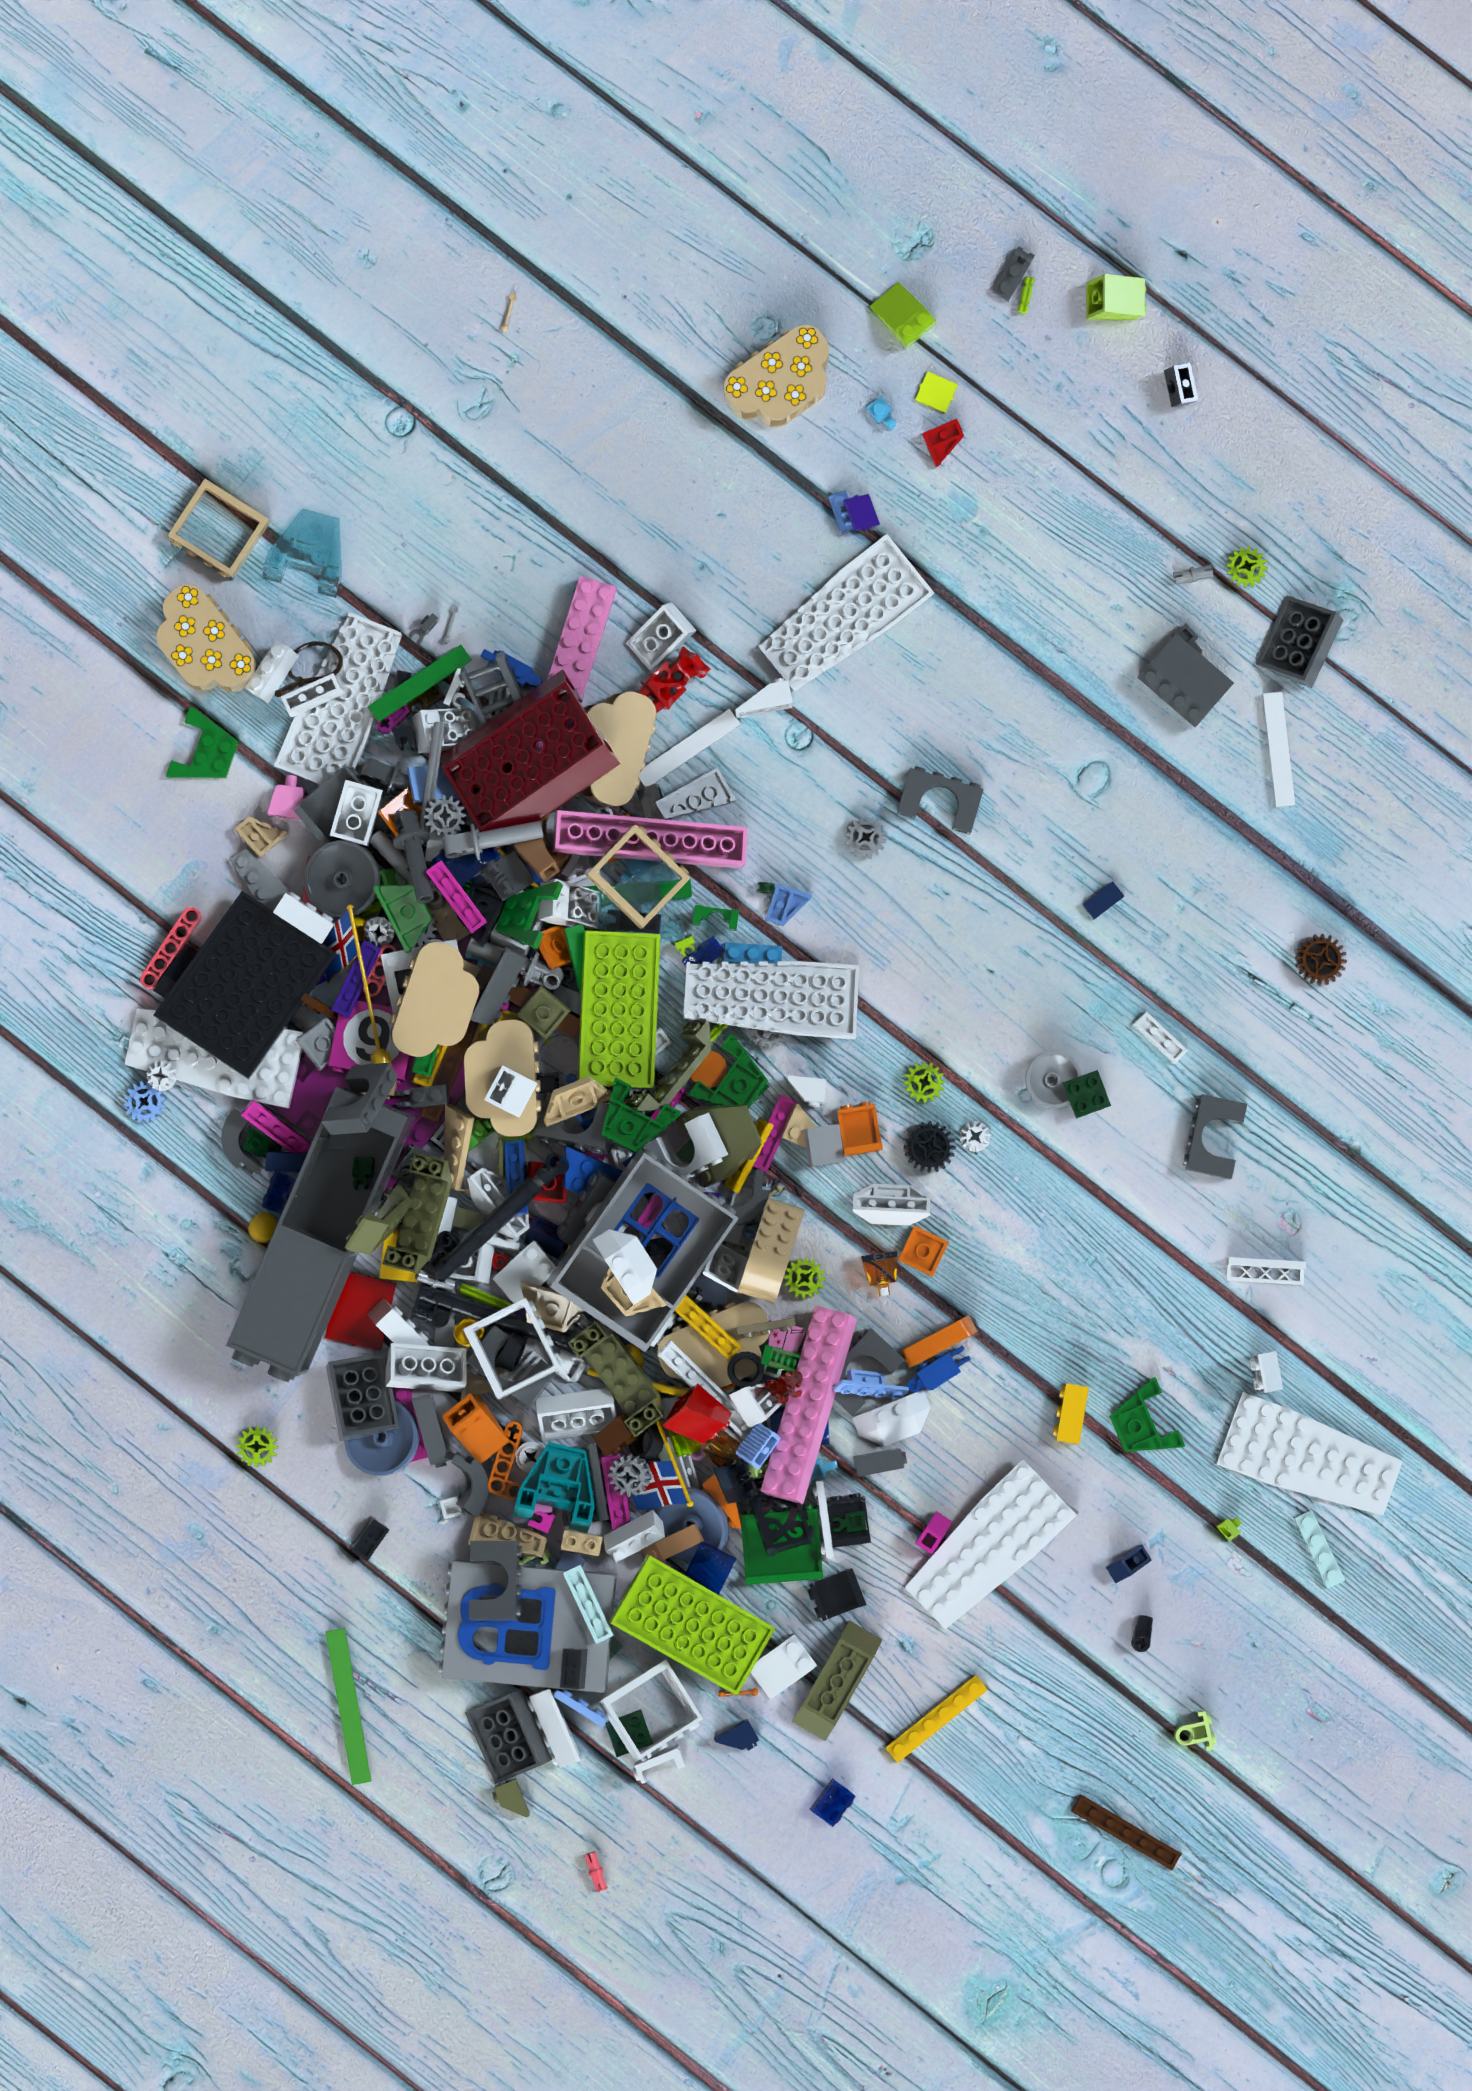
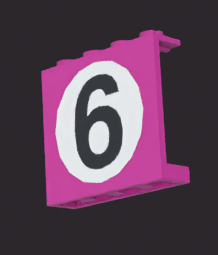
(356, 1041)

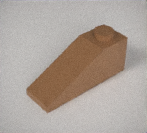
(674, 1543)

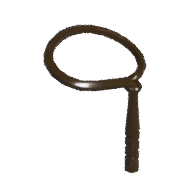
(299, 681)

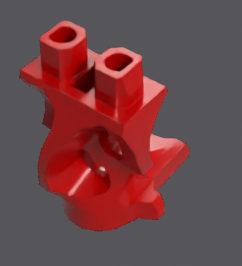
(659, 687)

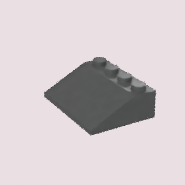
(1300, 641)
(1185, 680)
(360, 1396)
(508, 1736)

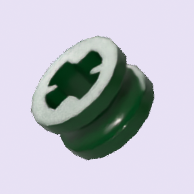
(765, 887)

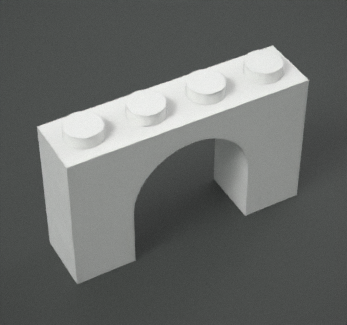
(707, 1145)

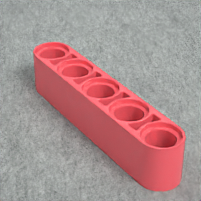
(179, 942)

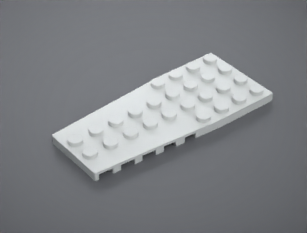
(846, 613)
(339, 729)
(775, 996)
(269, 1084)
(1306, 1456)
(990, 1544)

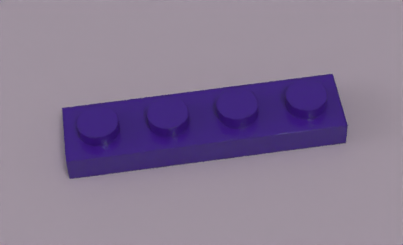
(353, 982)

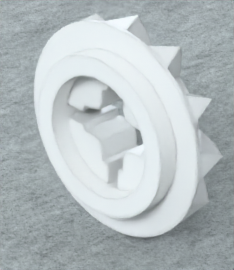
(385, 927)
(167, 1069)
(984, 1137)
(521, 1455)

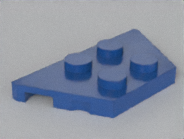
(582, 1167)

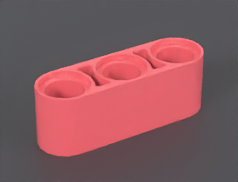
(373, 978)

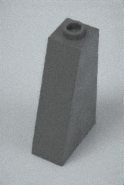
(431, 1429)

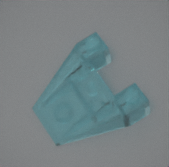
(309, 546)
(643, 894)

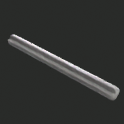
(432, 772)

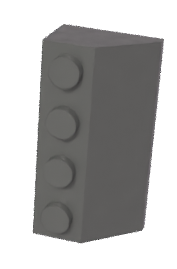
(498, 986)

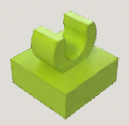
(684, 943)
(1229, 1528)

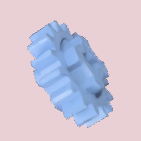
(139, 1109)

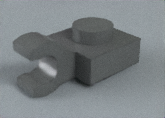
(428, 624)
(1189, 636)

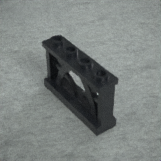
(770, 1536)

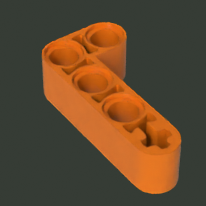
(939, 1341)
(509, 1459)

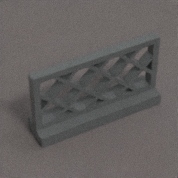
(598, 1484)

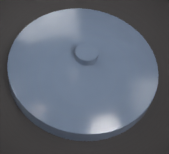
(386, 1451)
(704, 1512)

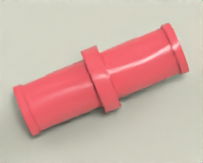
(595, 1871)

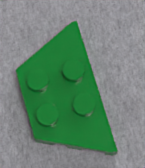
(404, 912)

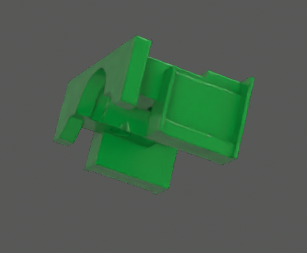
(702, 912)

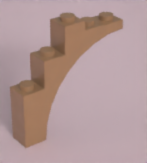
(537, 856)

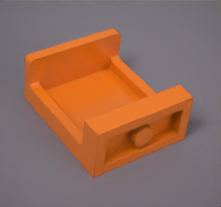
(859, 1129)

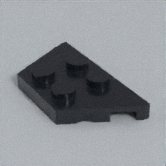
(489, 905)

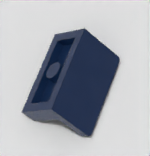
(546, 1235)

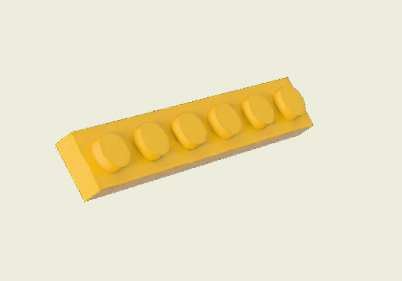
(936, 1718)

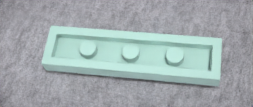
(1319, 1549)
(588, 1604)

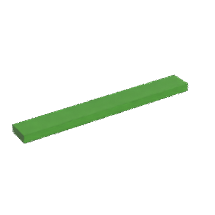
(348, 1706)

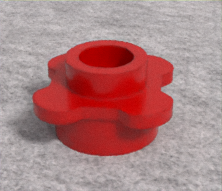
(499, 1257)

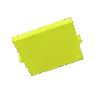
(936, 392)

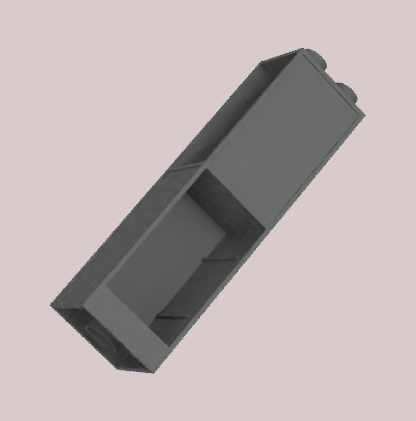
(307, 1254)

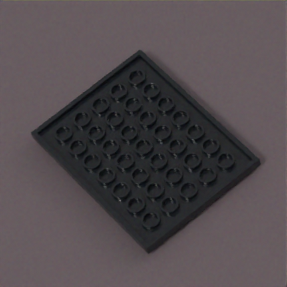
(245, 985)

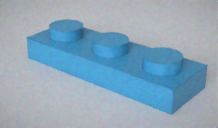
(752, 953)

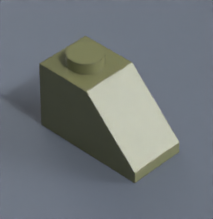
(511, 1797)

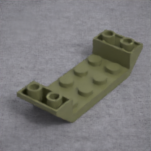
(698, 1037)
(423, 1216)
(374, 1229)
(620, 1375)
(837, 1680)

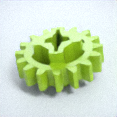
(1249, 575)
(915, 1079)
(795, 1268)
(257, 1455)

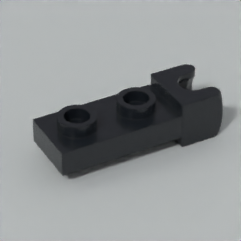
(625, 923)

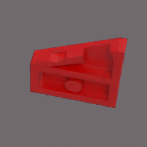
(942, 440)

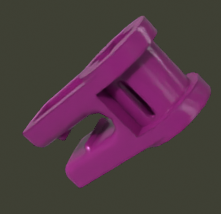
(394, 720)

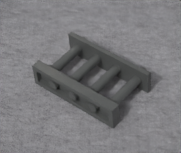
(508, 681)

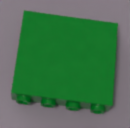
(785, 1566)

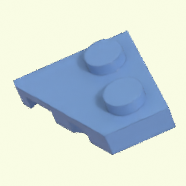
(785, 904)

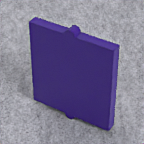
(861, 512)

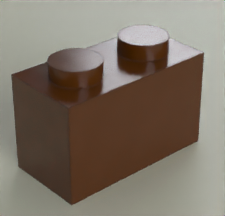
(614, 1436)

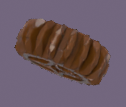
(1328, 962)

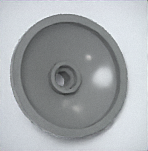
(1055, 1065)

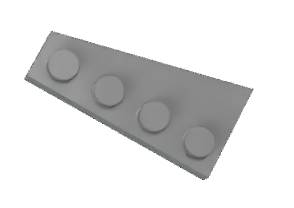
(697, 795)
(259, 880)

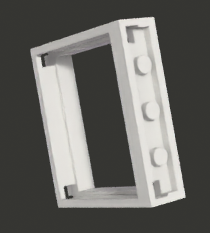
(547, 1342)
(680, 1693)

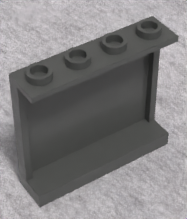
(320, 806)

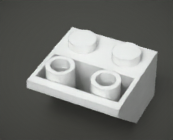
(510, 1091)

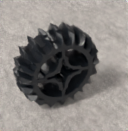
(945, 1152)

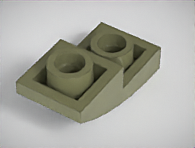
(466, 1219)

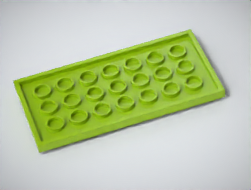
(619, 1007)
(692, 1624)

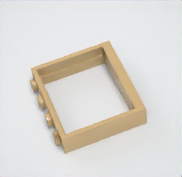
(224, 571)
(616, 898)

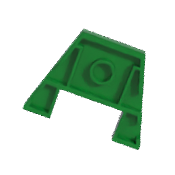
(213, 752)
(521, 911)
(739, 1085)
(630, 1127)
(1136, 1426)

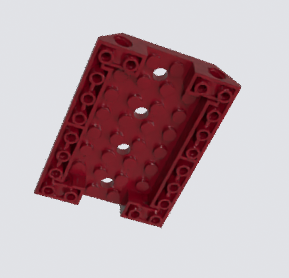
(538, 779)

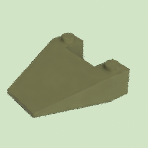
(736, 1132)

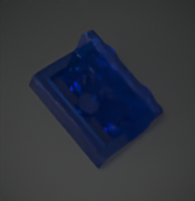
(278, 1192)
(832, 1802)

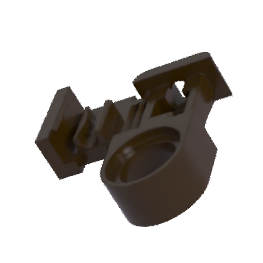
(429, 698)

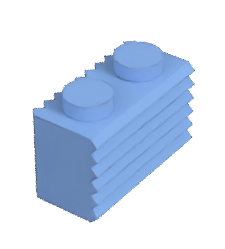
(757, 1445)

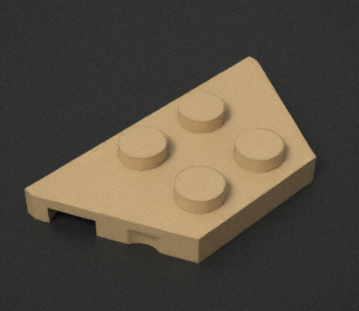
(575, 1099)
(616, 1293)
(552, 1307)

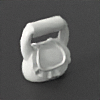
(568, 1360)

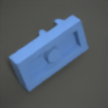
(839, 510)

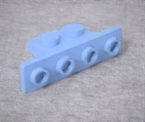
(869, 1383)

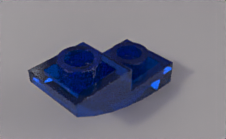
(706, 952)

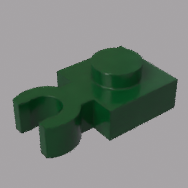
(362, 1170)
(853, 1522)

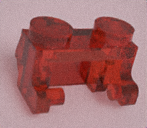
(785, 1385)

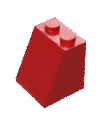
(697, 1415)

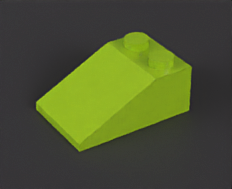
(903, 315)

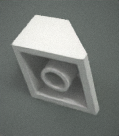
(809, 1089)

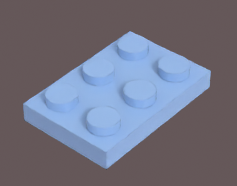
(581, 1706)

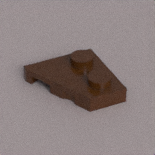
(317, 1006)

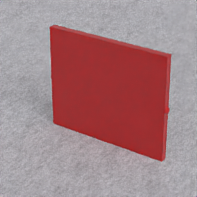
(350, 1318)

